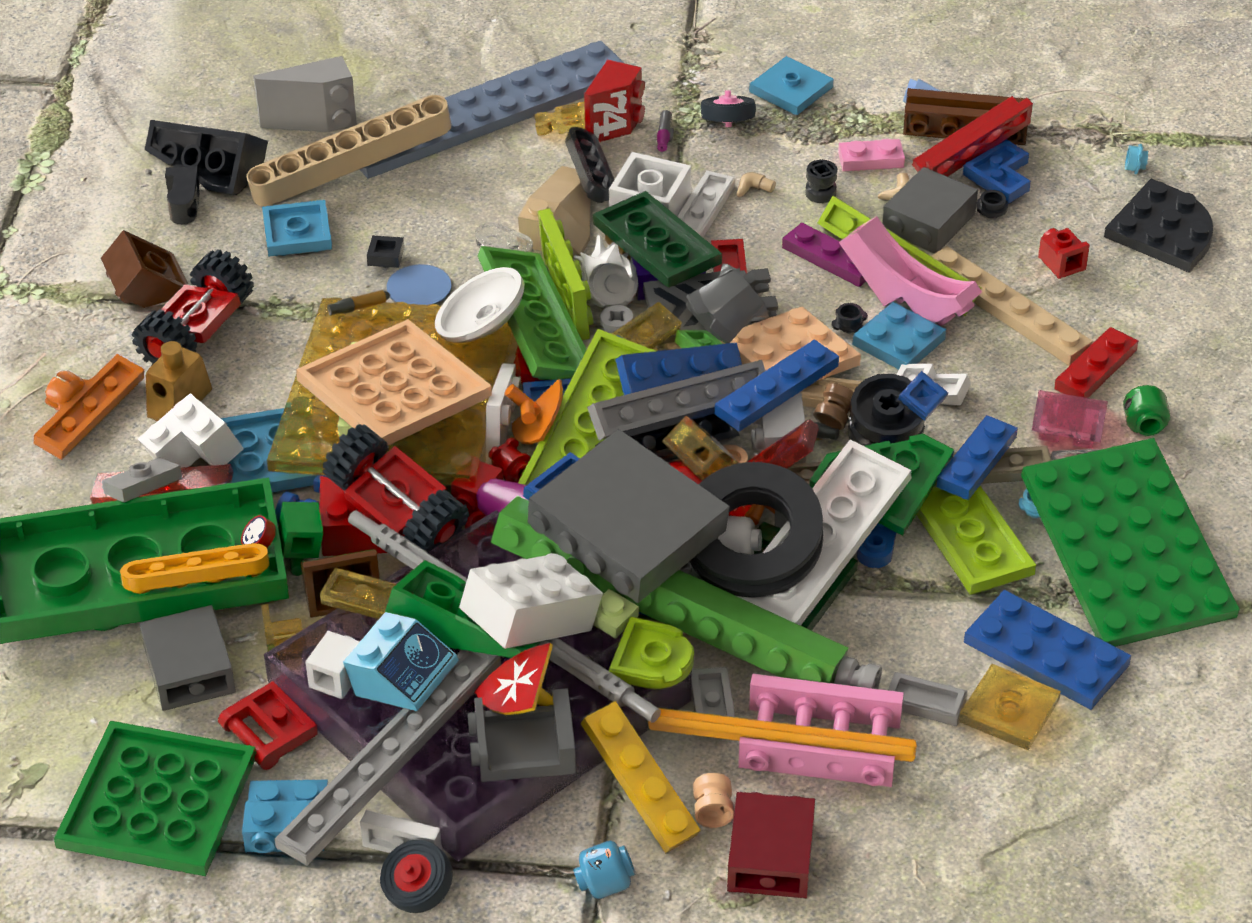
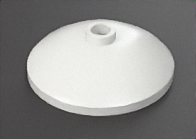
(480, 305)

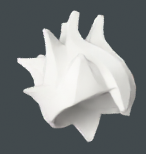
(609, 275)

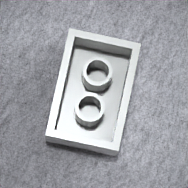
(530, 600)

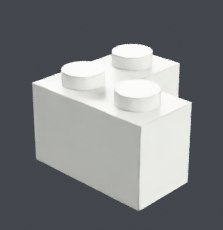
(191, 433)

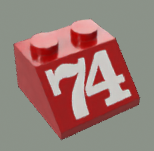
(614, 101)

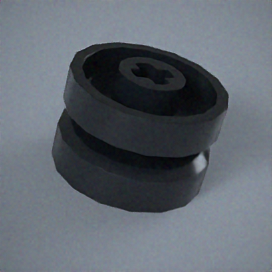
(878, 413)

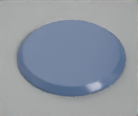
(419, 285)

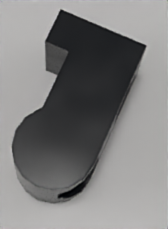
(183, 193)

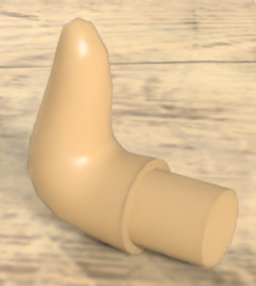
(902, 179)
(756, 181)

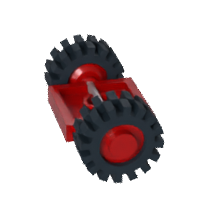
(196, 310)
(393, 489)

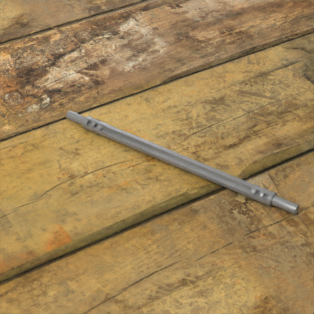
(561, 653)

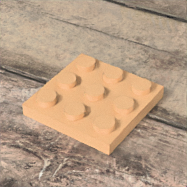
(788, 332)

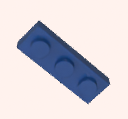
(977, 457)

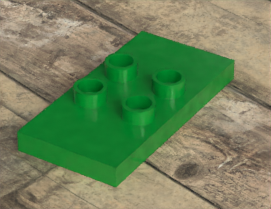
(67, 562)

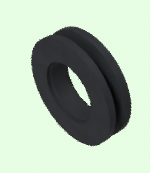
(786, 564)

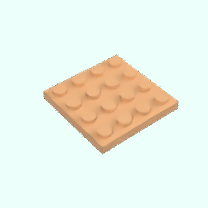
(394, 382)

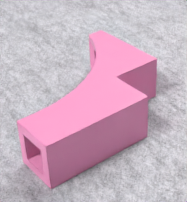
(902, 278)

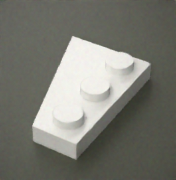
(500, 408)

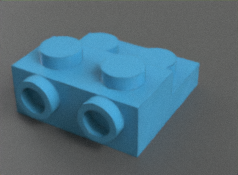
(272, 808)

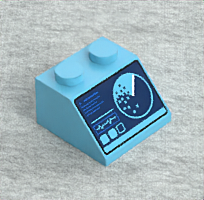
(398, 662)

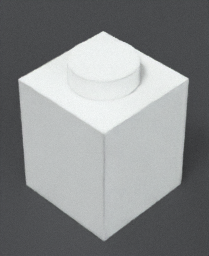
(326, 665)

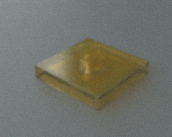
(1009, 706)

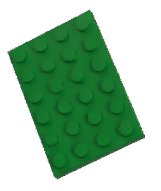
(1129, 543)

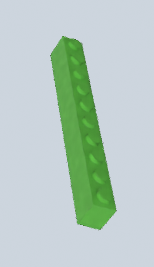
(699, 610)

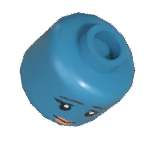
(604, 869)

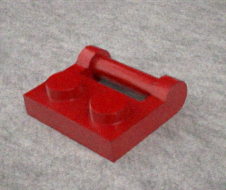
(276, 716)

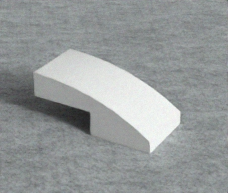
(955, 384)

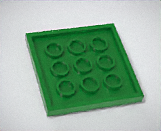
(156, 798)

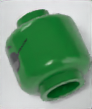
(1146, 410)

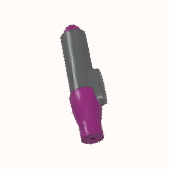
(665, 132)

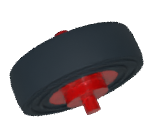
(416, 876)

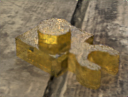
(561, 120)

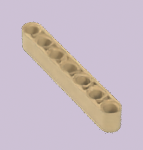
(349, 150)

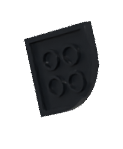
(1164, 225)

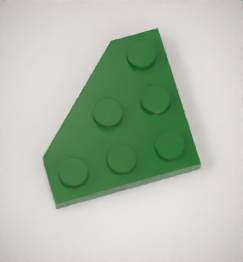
(926, 461)

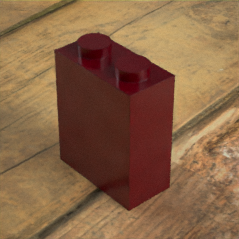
(771, 845)

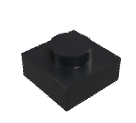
(385, 251)

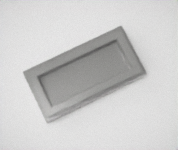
(929, 698)

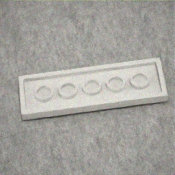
(852, 500)

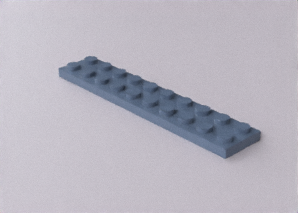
(509, 101)

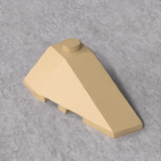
(567, 201)

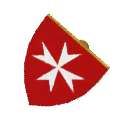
(518, 683)

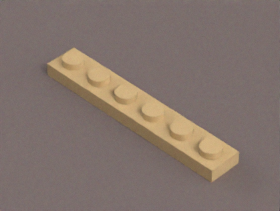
(1018, 310)

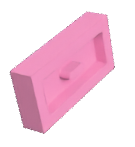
(871, 155)

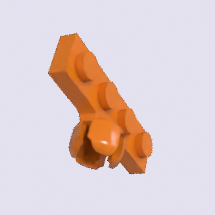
(84, 403)

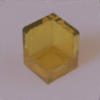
(278, 631)

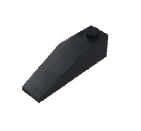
(219, 154)

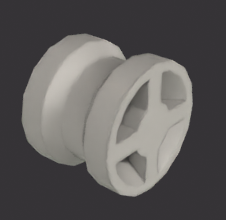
(615, 317)

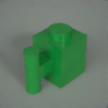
(300, 532)

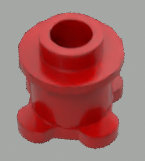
(509, 459)

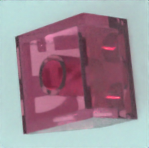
(1069, 417)

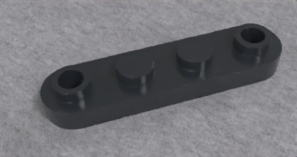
(590, 163)

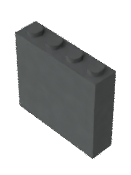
(627, 515)

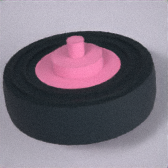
(728, 108)

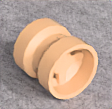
(713, 800)

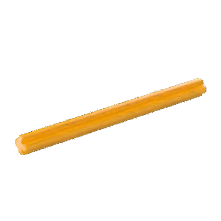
(733, 728)

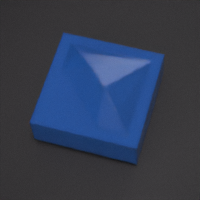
(923, 395)

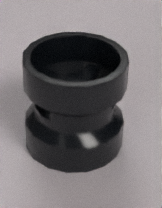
(821, 181)

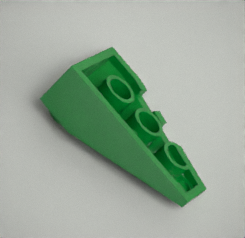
(434, 600)

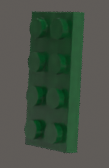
(657, 239)

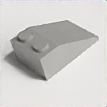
(307, 97)

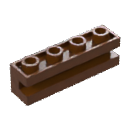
(943, 113)

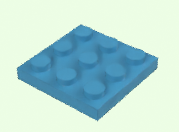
(256, 436)

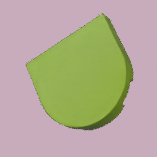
(652, 655)

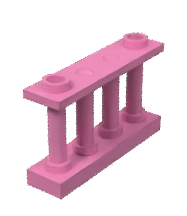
(821, 701)

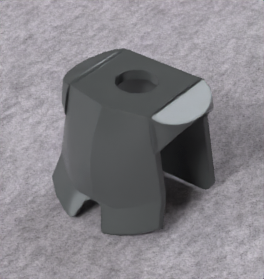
(726, 305)

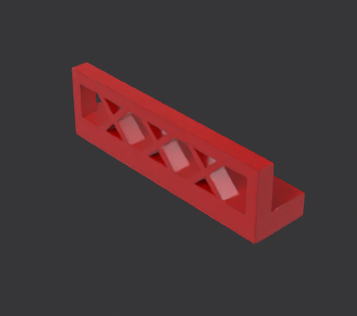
(976, 137)

